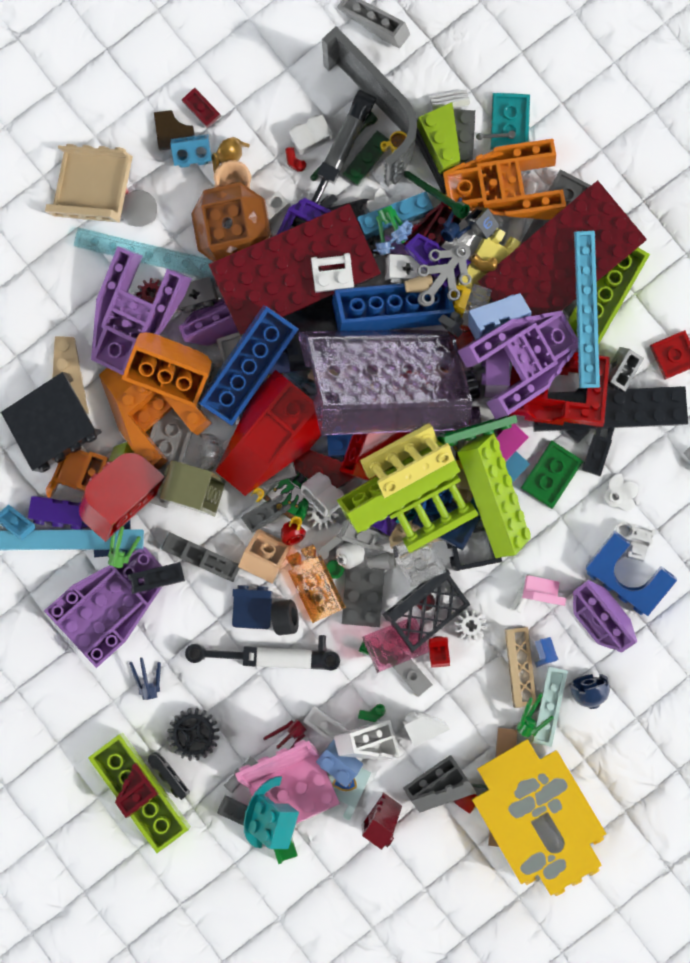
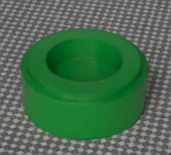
(335, 569)

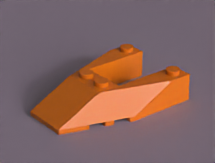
(497, 182)
(139, 409)

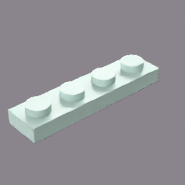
(550, 705)

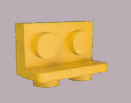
(460, 304)

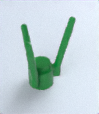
(527, 724)

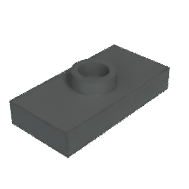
(232, 809)

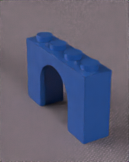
(644, 597)

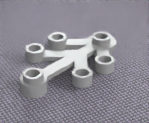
(446, 271)

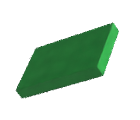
(551, 474)

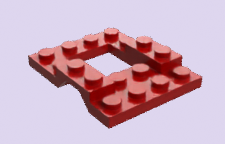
(559, 411)

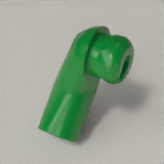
(372, 715)

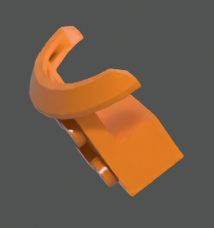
(76, 471)

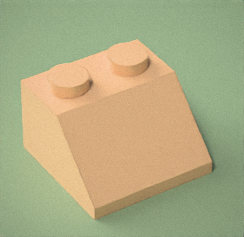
(264, 556)

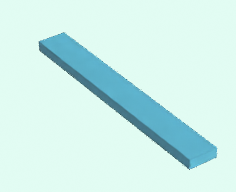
(586, 309)
(68, 540)

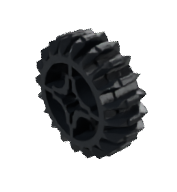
(201, 737)

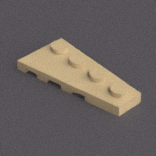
(67, 361)

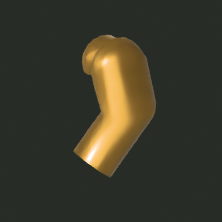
(489, 265)

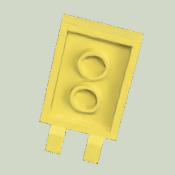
(487, 249)

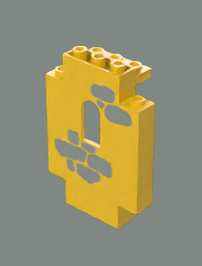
(521, 791)

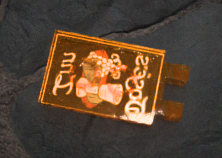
(314, 584)

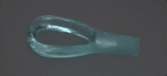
(299, 380)

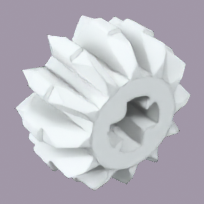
(321, 521)
(465, 630)

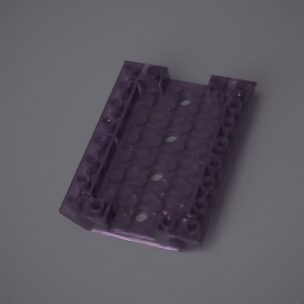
(391, 397)

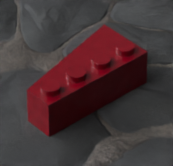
(381, 822)

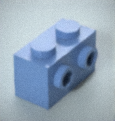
(340, 767)

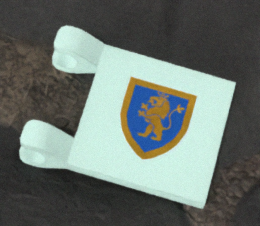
(351, 794)

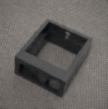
(455, 562)

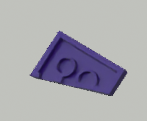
(419, 249)

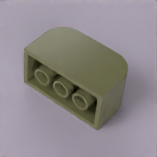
(192, 488)

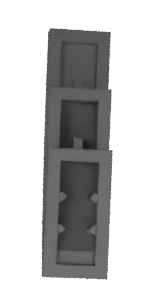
(200, 556)

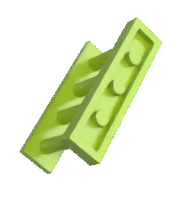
(439, 527)

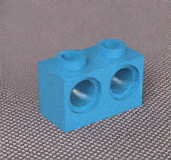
(190, 145)

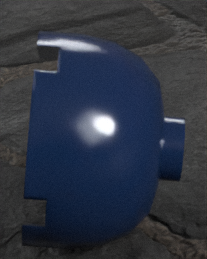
(590, 690)

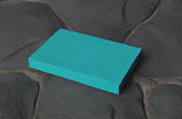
(510, 113)

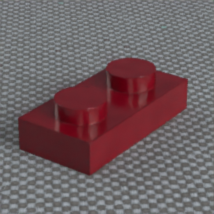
(201, 107)

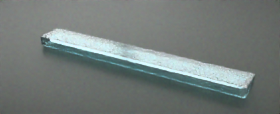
(151, 254)

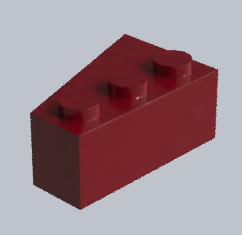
(433, 224)

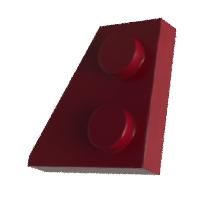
(135, 792)

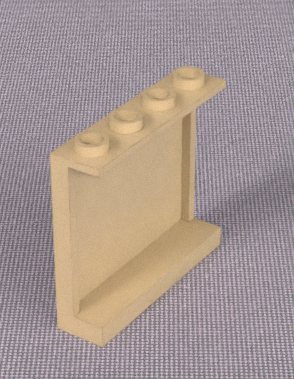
(91, 183)

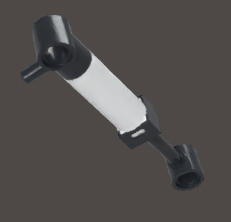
(272, 657)

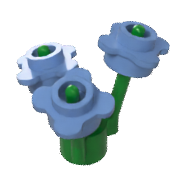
(401, 229)

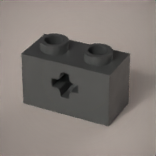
(207, 296)
(623, 368)

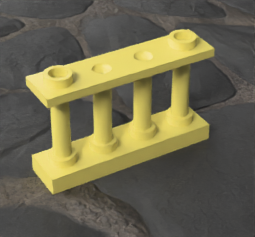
(402, 449)

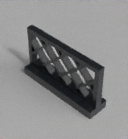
(414, 597)

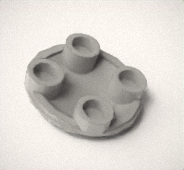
(139, 208)

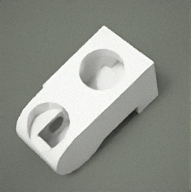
(276, 205)

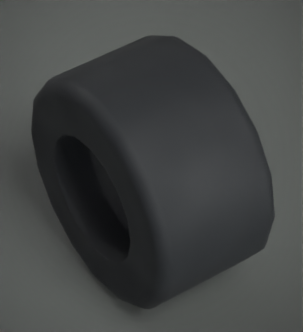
(284, 617)

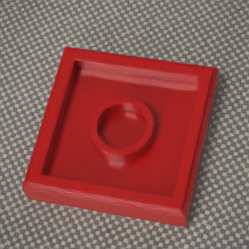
(672, 354)

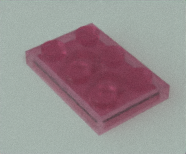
(388, 648)

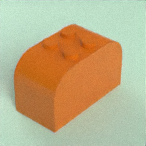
(167, 368)

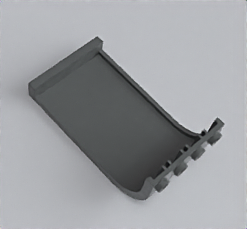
(341, 51)

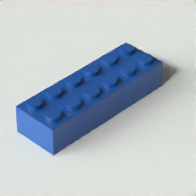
(387, 308)
(247, 365)

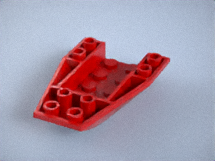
(270, 435)

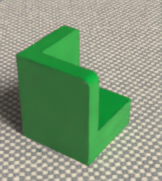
(285, 854)

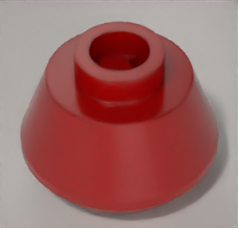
(291, 535)

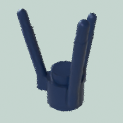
(452, 229)
(147, 689)

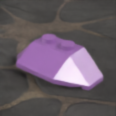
(208, 324)
(603, 617)

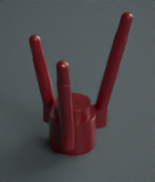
(295, 730)

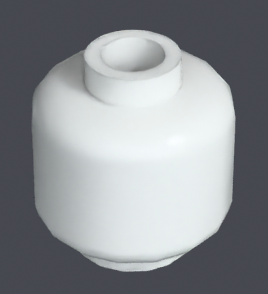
(349, 555)

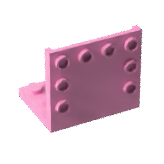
(302, 783)

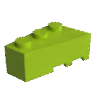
(440, 137)

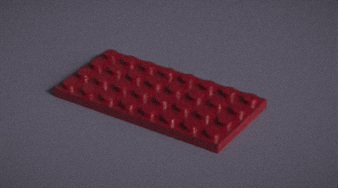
(545, 262)
(280, 268)

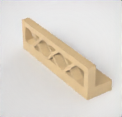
(513, 666)

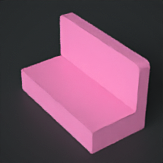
(542, 590)

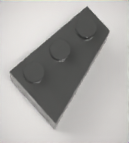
(439, 786)

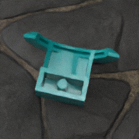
(269, 821)

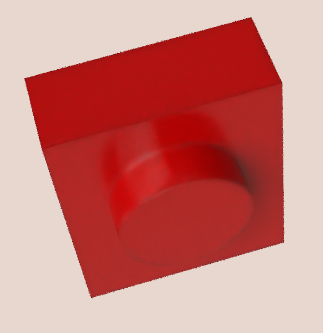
(439, 652)

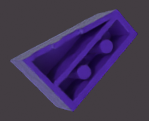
(55, 511)

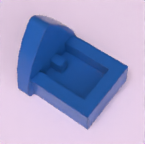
(545, 651)

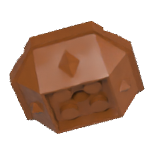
(227, 202)

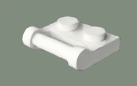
(332, 279)

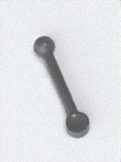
(511, 135)

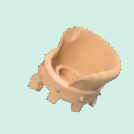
(232, 172)

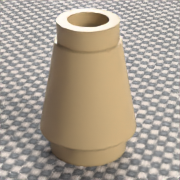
(418, 284)

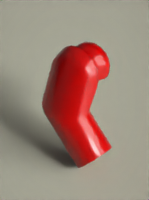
(294, 162)

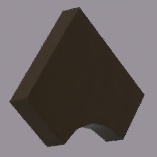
(170, 128)

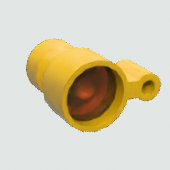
(394, 142)

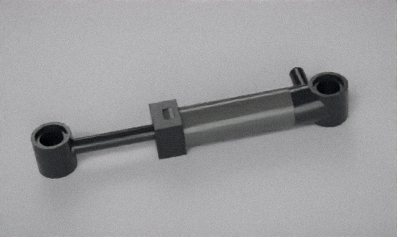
(342, 145)

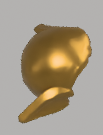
(228, 150)

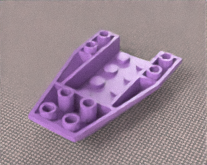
(101, 610)

